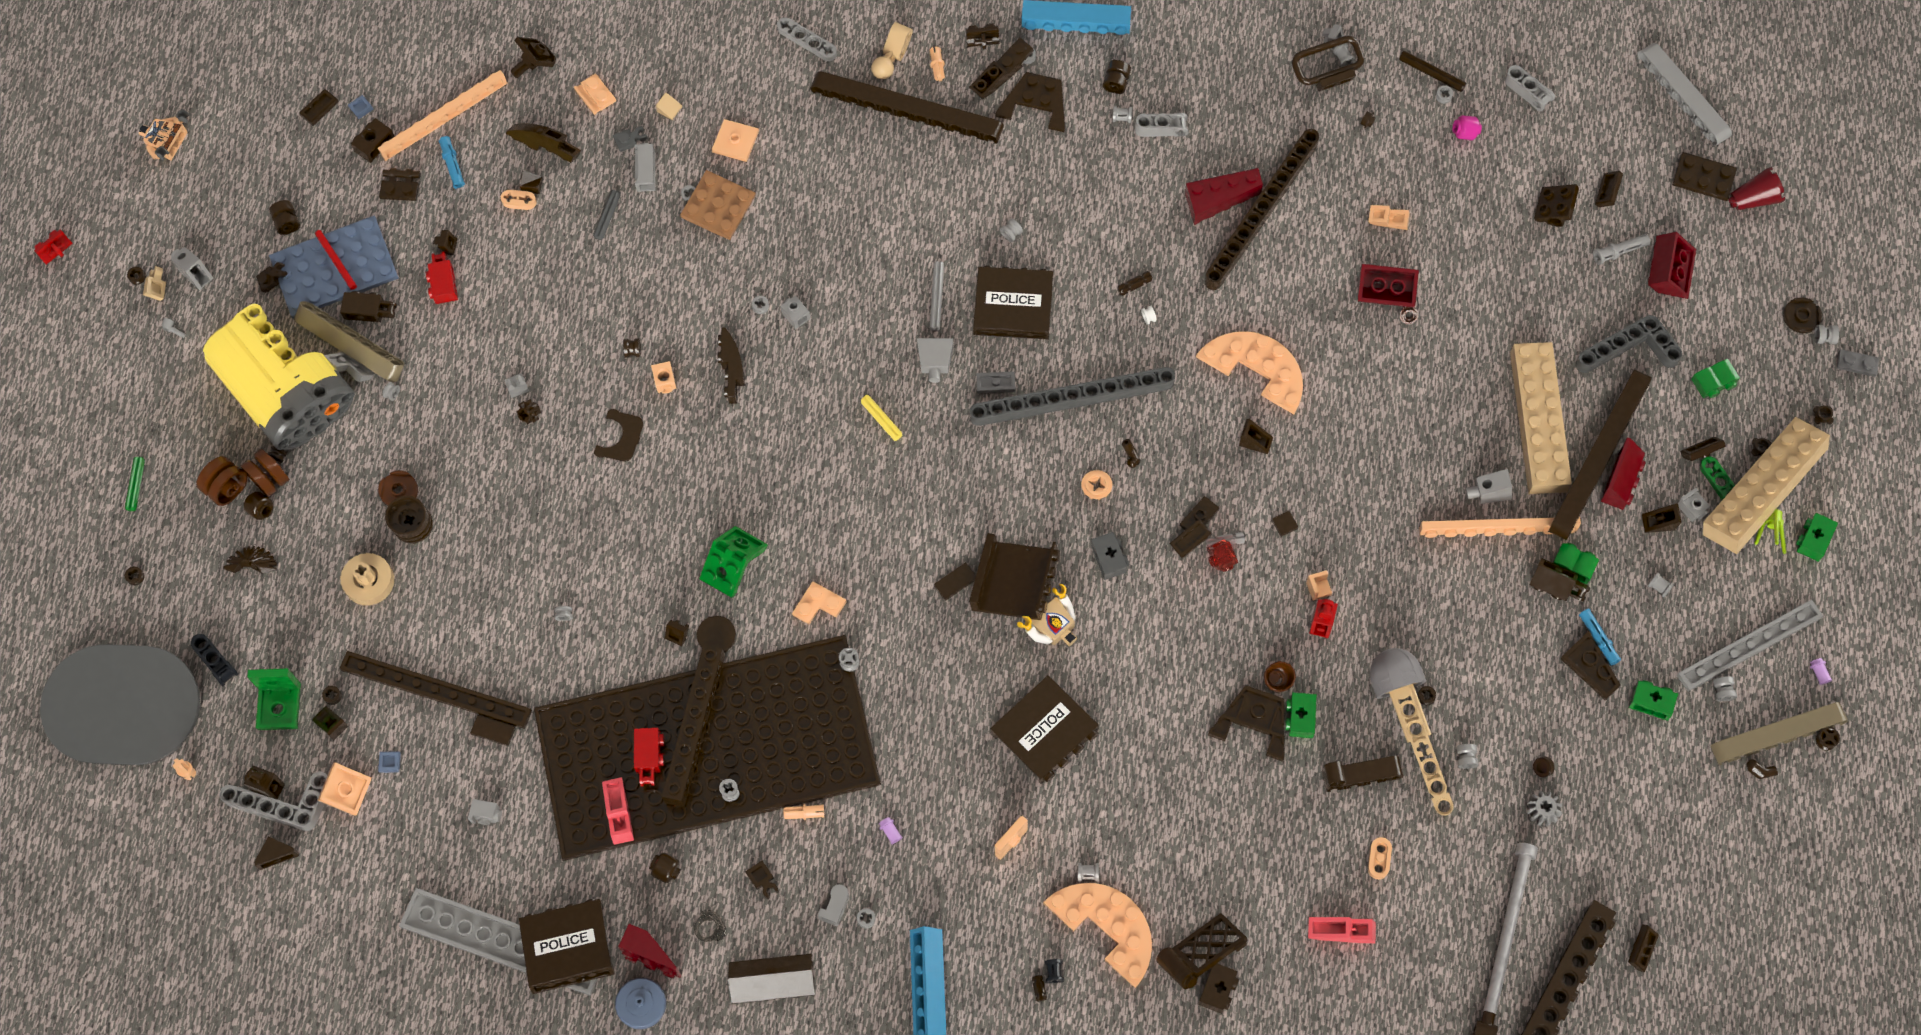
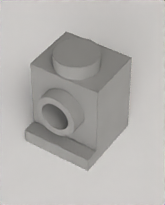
(1687, 505)
(484, 812)

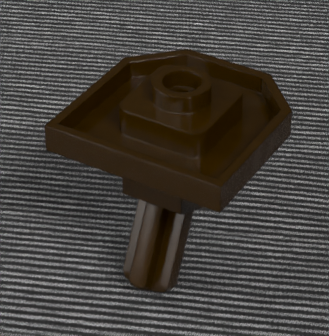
(534, 55)

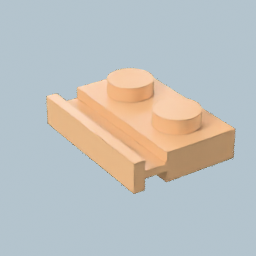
(595, 94)

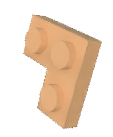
(818, 598)

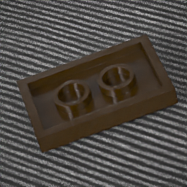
(1704, 176)

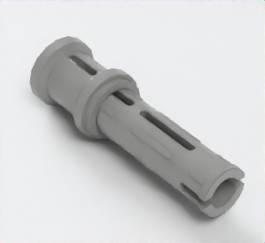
(1613, 250)

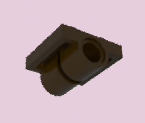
(1556, 204)

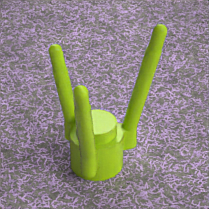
(1774, 522)

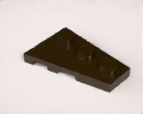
(1591, 667)

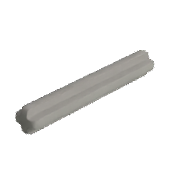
(936, 301)

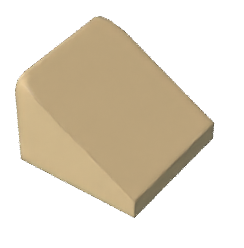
(668, 106)

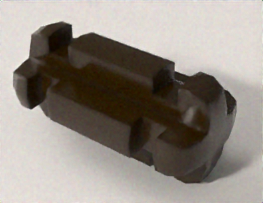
(1039, 988)

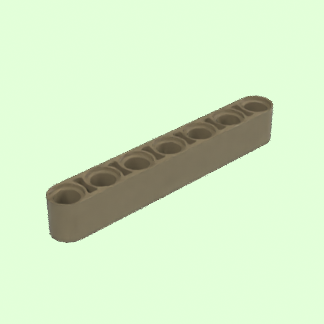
(349, 341)
(1778, 732)

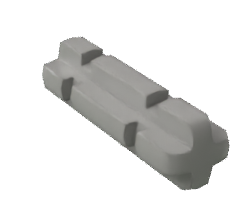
(1238, 538)

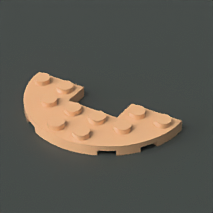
(1262, 356)
(1116, 917)

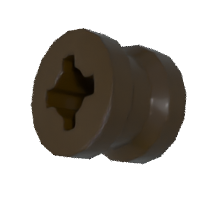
(632, 347)
(1831, 735)

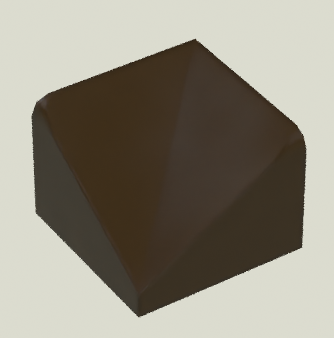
(530, 182)

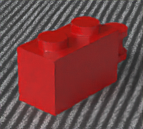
(441, 279)
(1323, 618)
(648, 753)

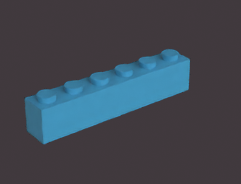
(1076, 17)
(927, 981)

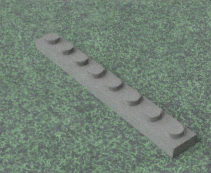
(1749, 645)

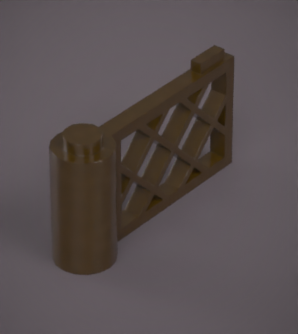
(1179, 964)

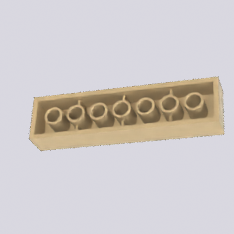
(1540, 418)
(1766, 485)

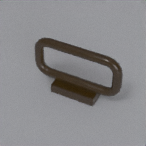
(1334, 77)

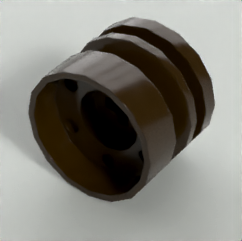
(401, 512)

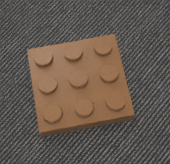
(718, 205)

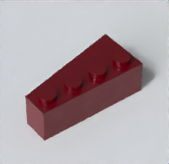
(1221, 193)

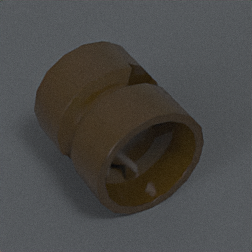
(1116, 76)
(284, 217)

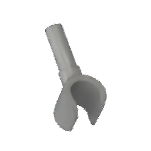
(167, 325)

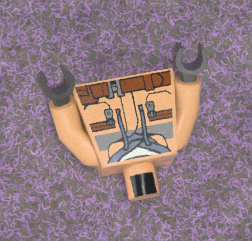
(165, 135)

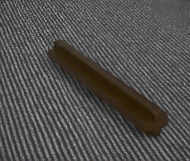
(1432, 71)

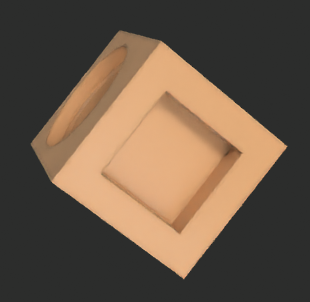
(663, 370)

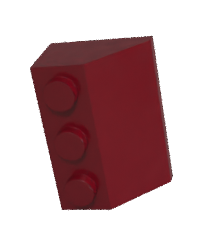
(1672, 265)
(1387, 285)
(1624, 475)

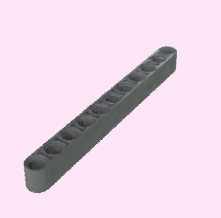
(1079, 390)

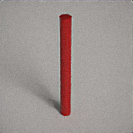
(335, 259)

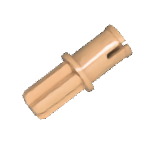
(937, 64)
(184, 769)
(803, 812)

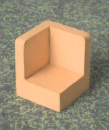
(1319, 585)

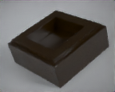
(1285, 523)

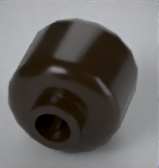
(258, 505)
(664, 867)

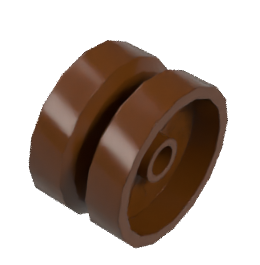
(266, 471)
(221, 480)

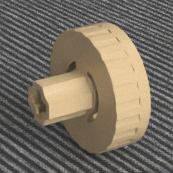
(361, 571)

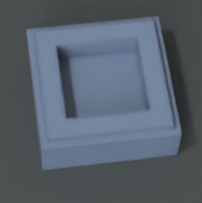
(360, 107)
(389, 762)

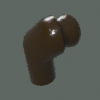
(1131, 453)
(1759, 771)

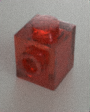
(1222, 556)

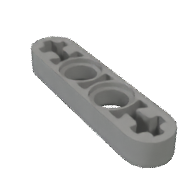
(807, 39)

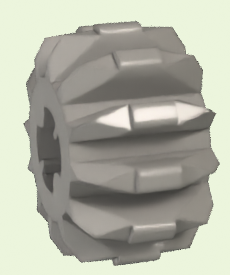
(1548, 802)

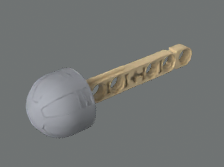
(1396, 675)

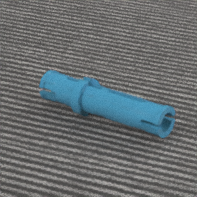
(449, 156)
(1600, 638)

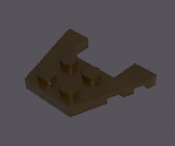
(1038, 93)
(1257, 712)

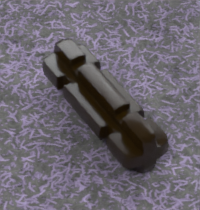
(1134, 283)

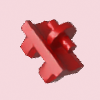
(53, 246)

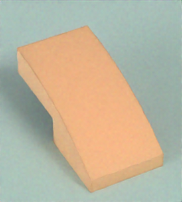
(1386, 217)

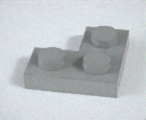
(343, 362)

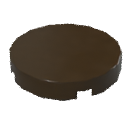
(1802, 315)
(716, 632)

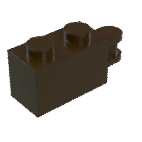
(366, 307)
(1558, 581)
(264, 782)

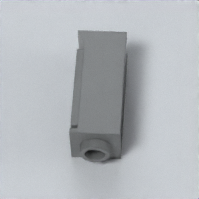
(645, 167)

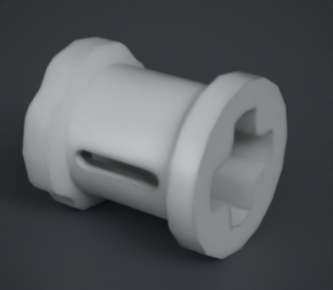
(1344, 55)
(1122, 114)
(1661, 585)
(727, 784)
(1088, 872)

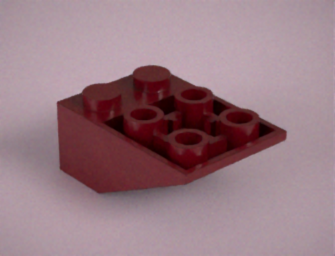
(640, 946)

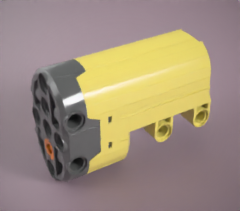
(283, 397)

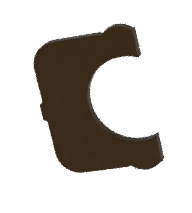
(626, 447)

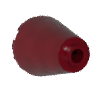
(1759, 191)

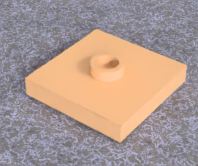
(735, 140)
(344, 789)
(1011, 837)

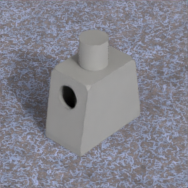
(185, 261)
(935, 356)
(1491, 487)

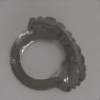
(720, 931)

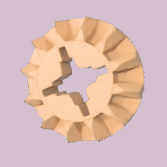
(1093, 477)

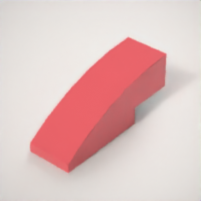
(617, 811)
(1342, 929)

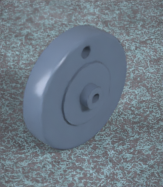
(640, 1003)

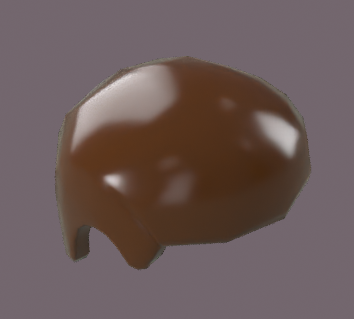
(1275, 672)

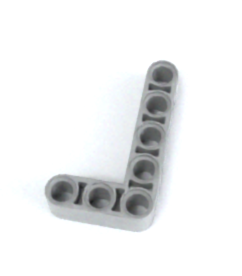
(279, 807)

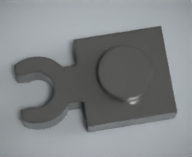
(627, 139)

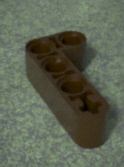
(1361, 773)

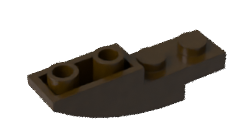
(999, 72)
(540, 136)
(731, 362)

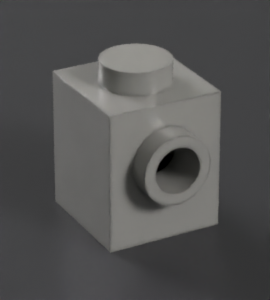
(795, 312)

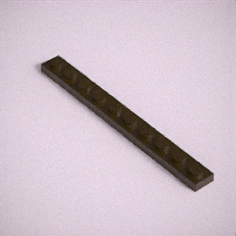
(436, 689)

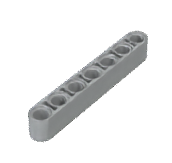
(1685, 93)

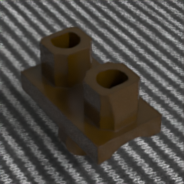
(982, 36)

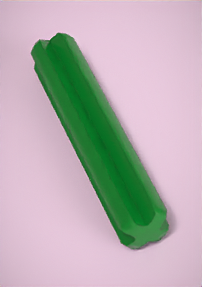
(134, 483)

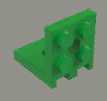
(733, 553)
(274, 689)

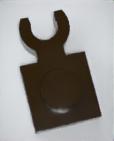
(269, 277)
(761, 877)

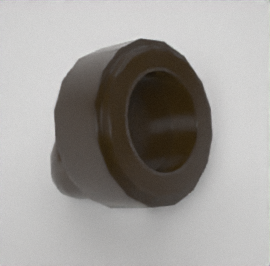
(1543, 766)

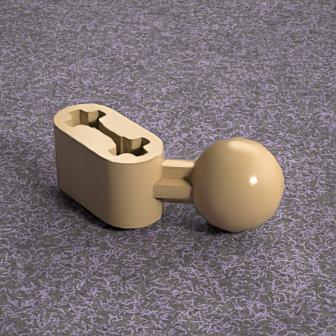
(894, 49)

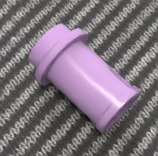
(1820, 671)
(890, 830)

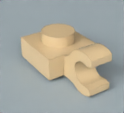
(154, 286)

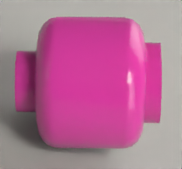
(1466, 127)

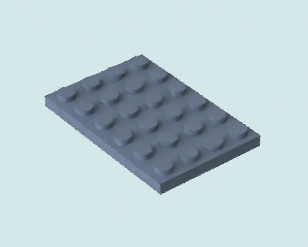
(315, 277)

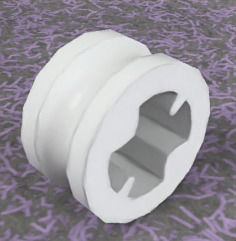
(1148, 315)

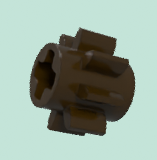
(528, 411)

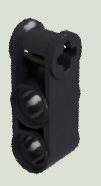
(221, 668)

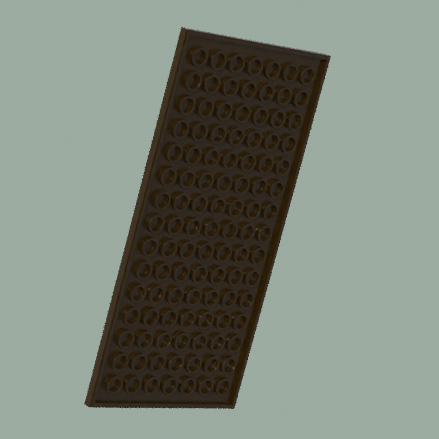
(777, 726)

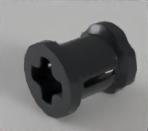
(1054, 971)

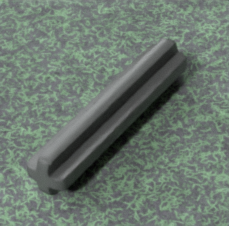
(606, 214)

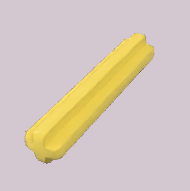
(881, 417)

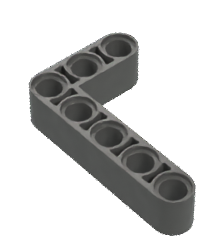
(1628, 342)

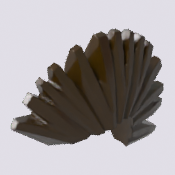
(252, 558)

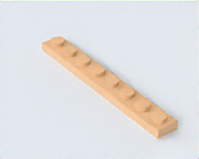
(442, 115)
(1488, 527)

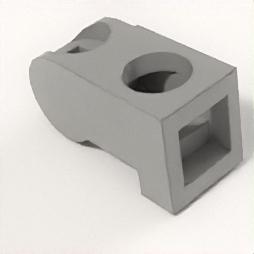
(836, 905)

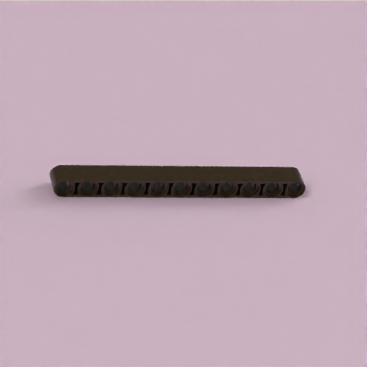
(907, 106)
(1260, 216)
(1600, 455)

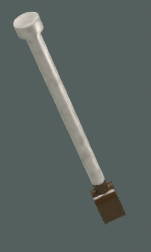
(1526, 853)

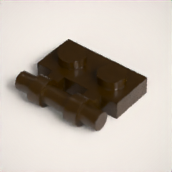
(399, 190)

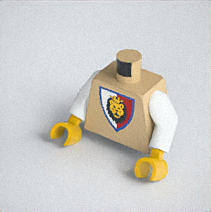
(1055, 623)

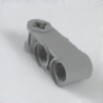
(1536, 94)
(1171, 121)

